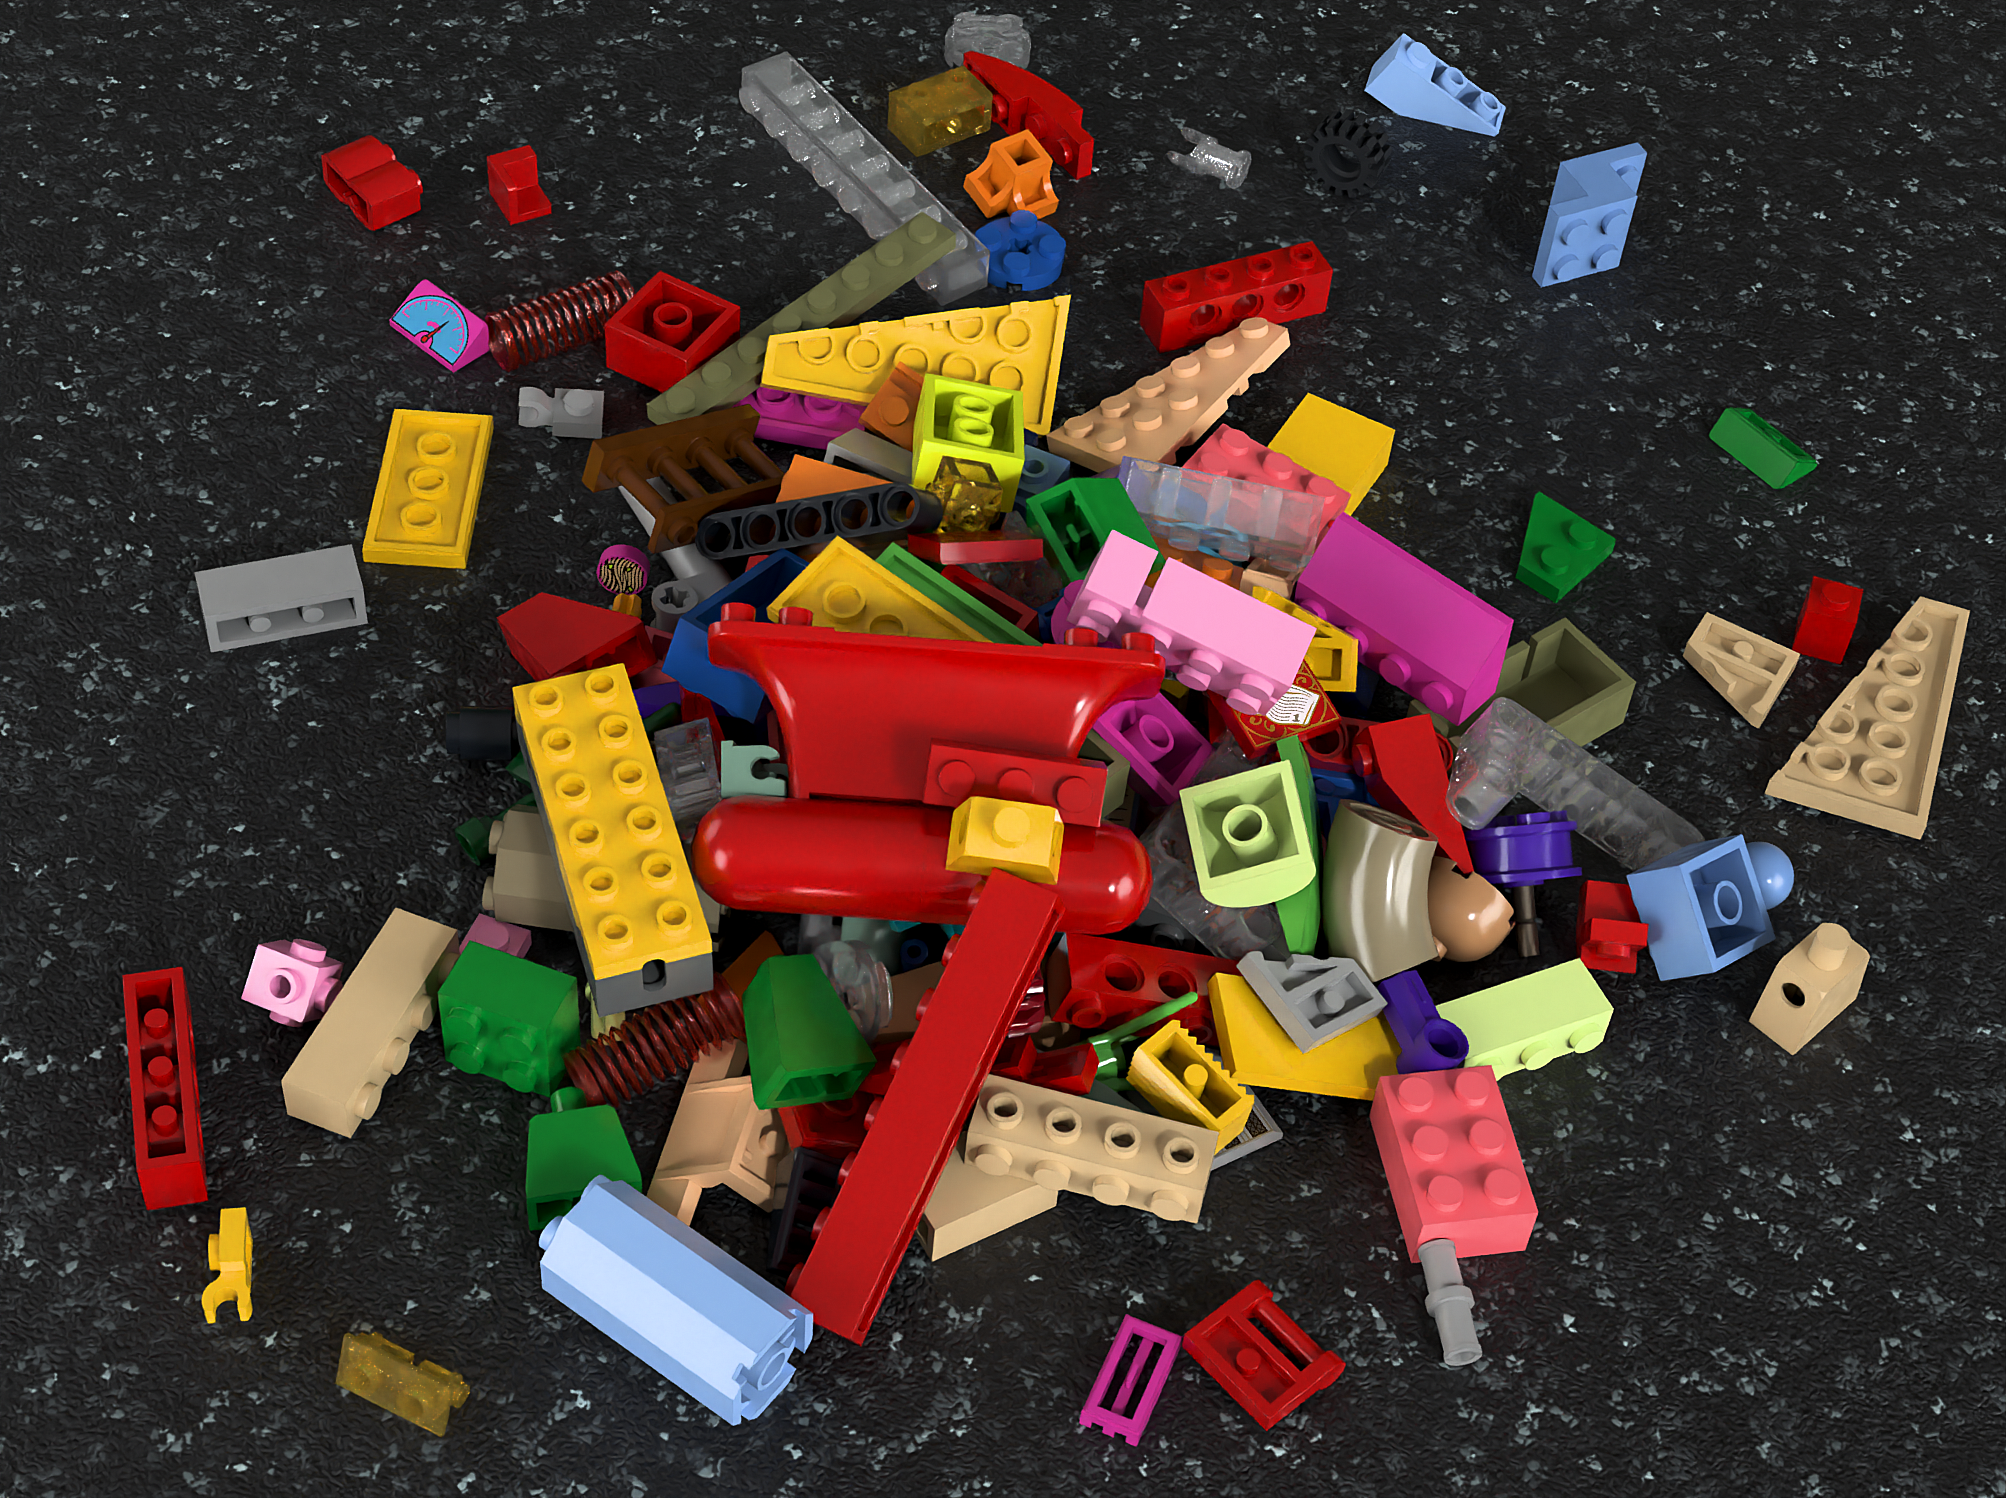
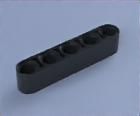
(839, 516)

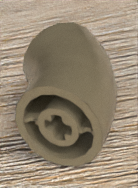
(1377, 890)

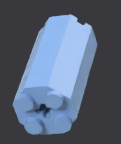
(674, 1299)

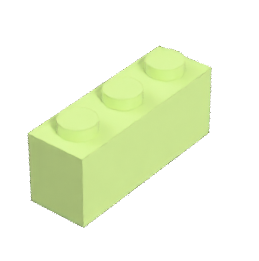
(1531, 1019)

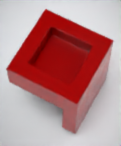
(516, 186)

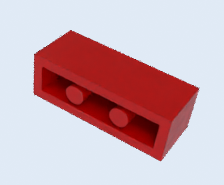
(971, 769)

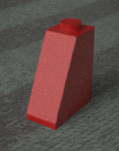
(567, 635)

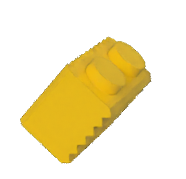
(1188, 1084)

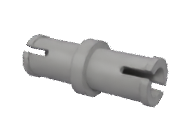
(1449, 1302)

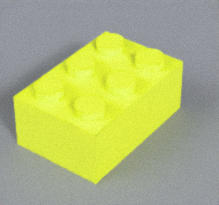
(970, 424)

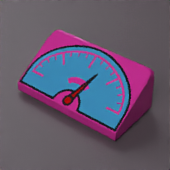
(441, 326)

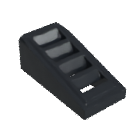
(803, 1176)

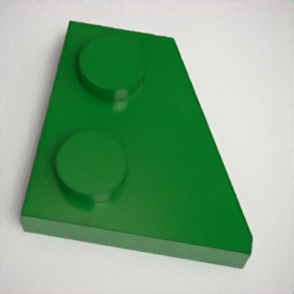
(1559, 549)

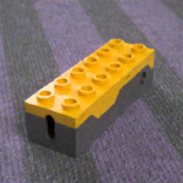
(613, 840)

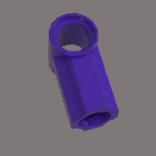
(1423, 1036)

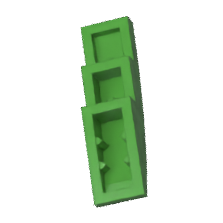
(1302, 911)

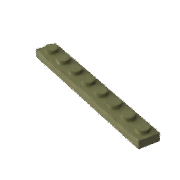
(828, 305)

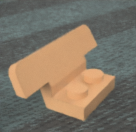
(719, 1138)

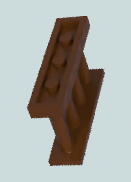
(669, 452)

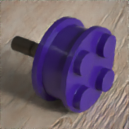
(1523, 858)

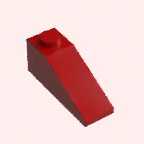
(1410, 780)

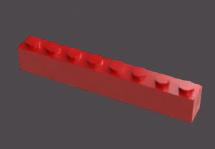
(925, 1105)

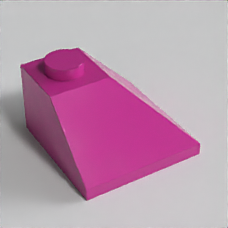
(1158, 743)

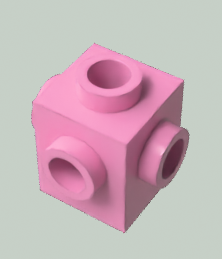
(293, 981)

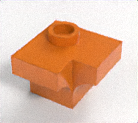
(1013, 178)

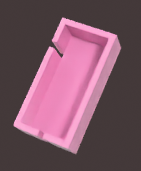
(1200, 625)

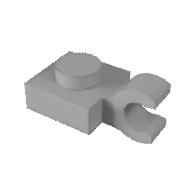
(570, 412)

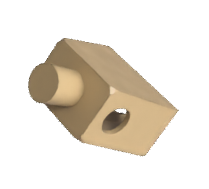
(1829, 974)

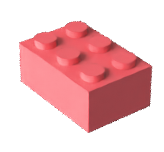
(1237, 456)
(1453, 1161)

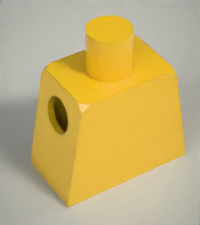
(1006, 836)

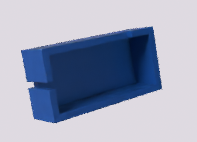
(688, 652)

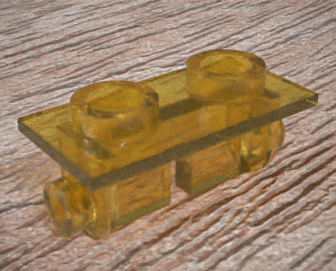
(388, 1379)

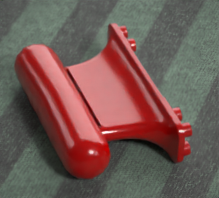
(857, 754)

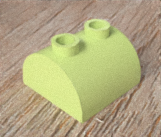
(1249, 837)

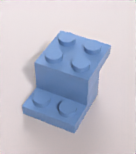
(1589, 214)

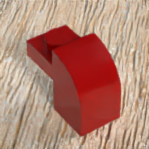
(1608, 927)

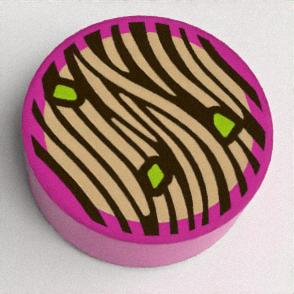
(623, 569)

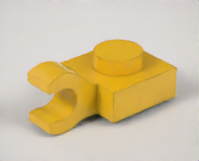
(232, 1256)

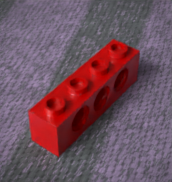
(1218, 297)
(1114, 981)
(164, 1089)

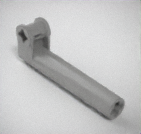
(696, 574)

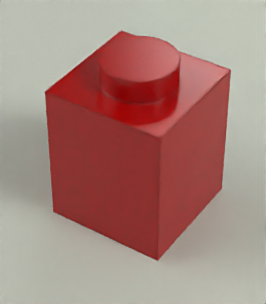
(1827, 620)

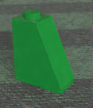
(801, 1036)

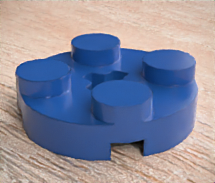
(1018, 234)

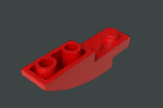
(1031, 103)

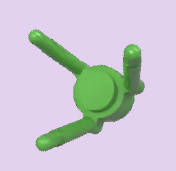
(1109, 1043)

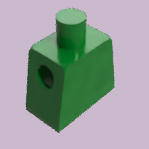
(570, 1151)

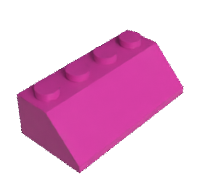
(1407, 619)

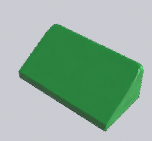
(1761, 447)

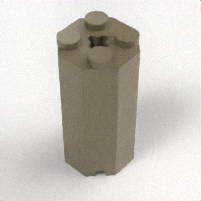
(527, 883)

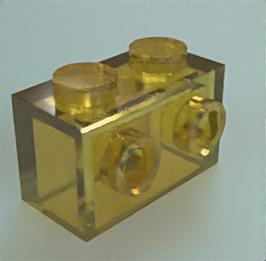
(939, 111)

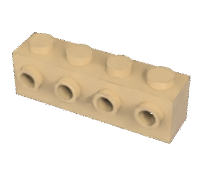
(371, 1024)
(1091, 1148)

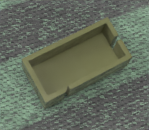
(1562, 683)

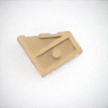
(1740, 665)

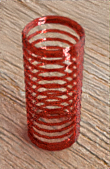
(612, 304)
(724, 1010)

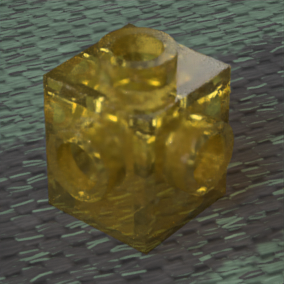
(967, 493)

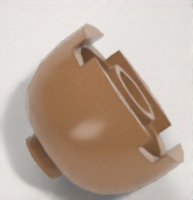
(1465, 914)

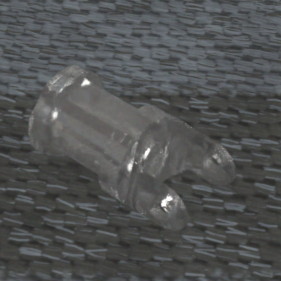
(1212, 159)

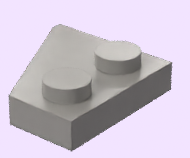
(1312, 995)

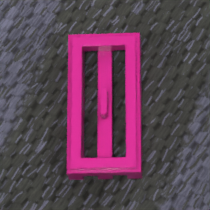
(1113, 1420)

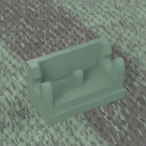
(746, 775)

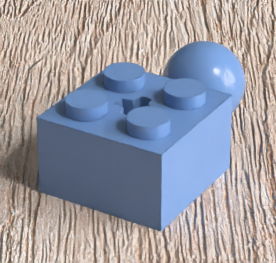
(1710, 903)

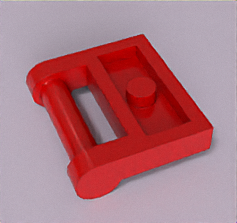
(1251, 1365)

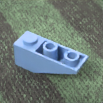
(1427, 89)

